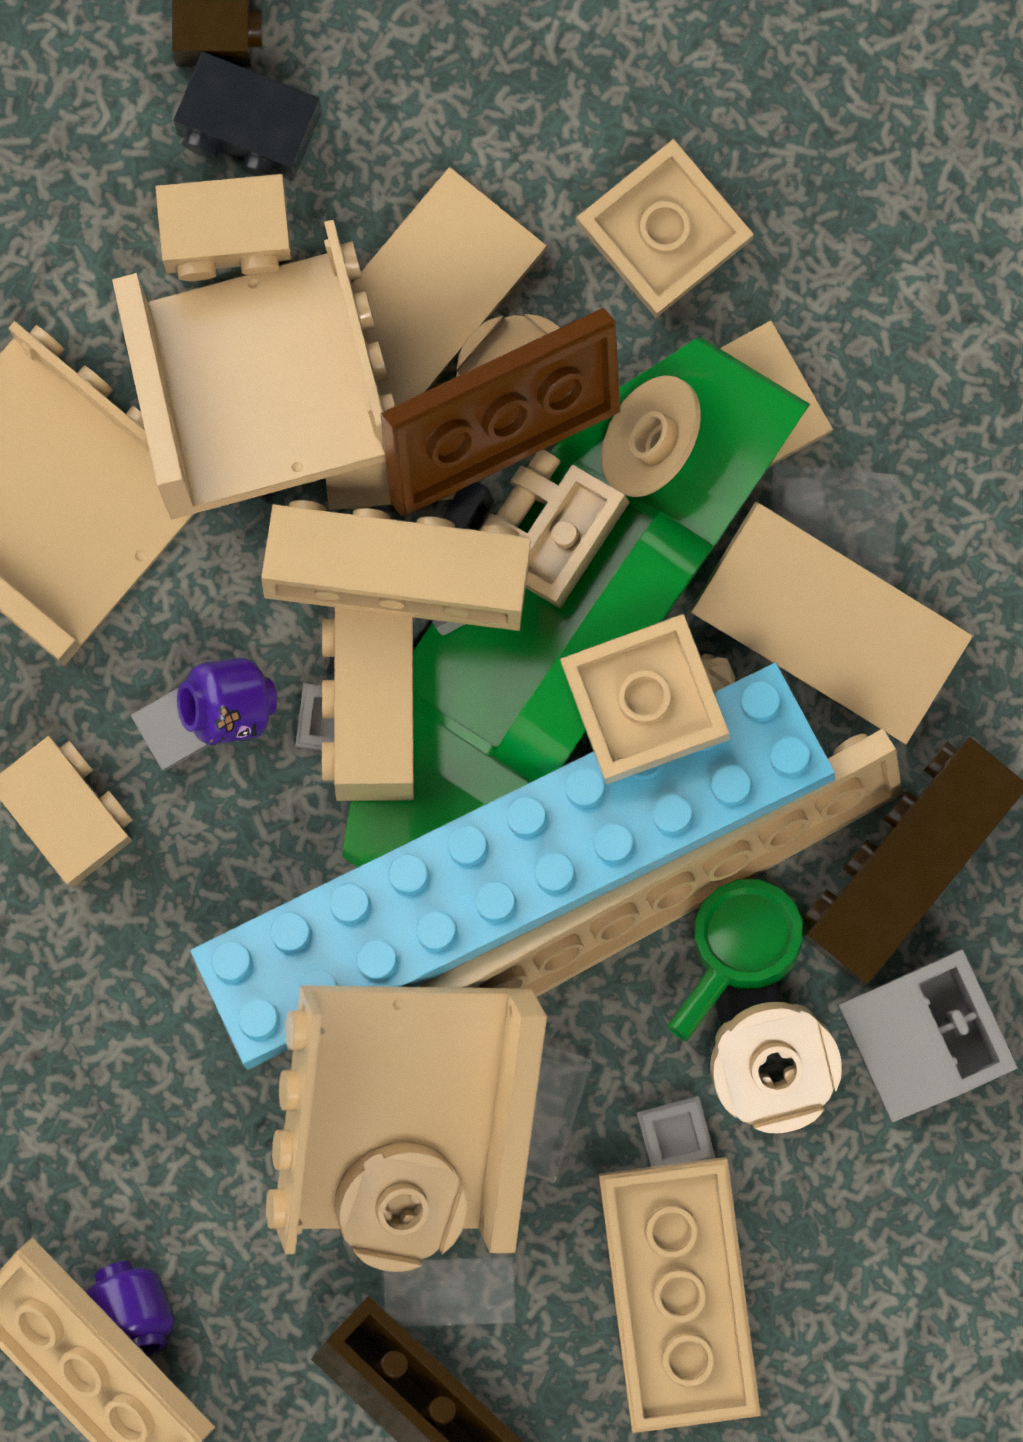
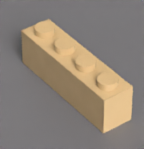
(396, 565)
(369, 705)

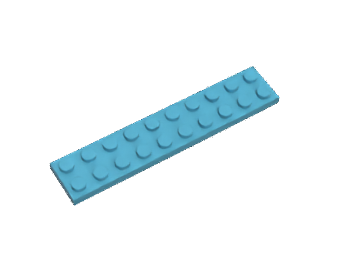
(510, 867)

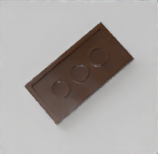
(501, 412)

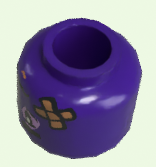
(226, 701)

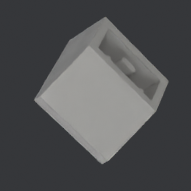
(927, 1036)

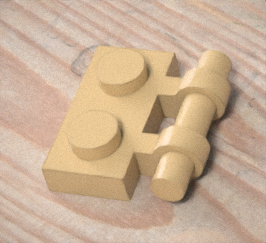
(568, 528)

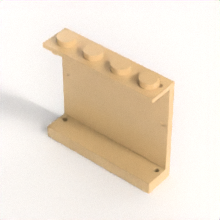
(256, 380)
(73, 496)
(408, 1068)

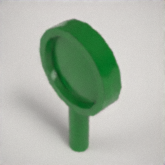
(745, 939)

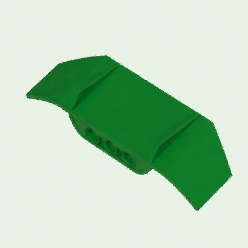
(497, 700)

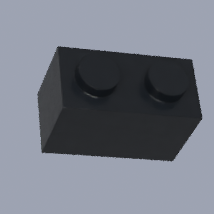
(246, 118)

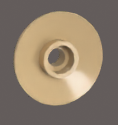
(651, 436)

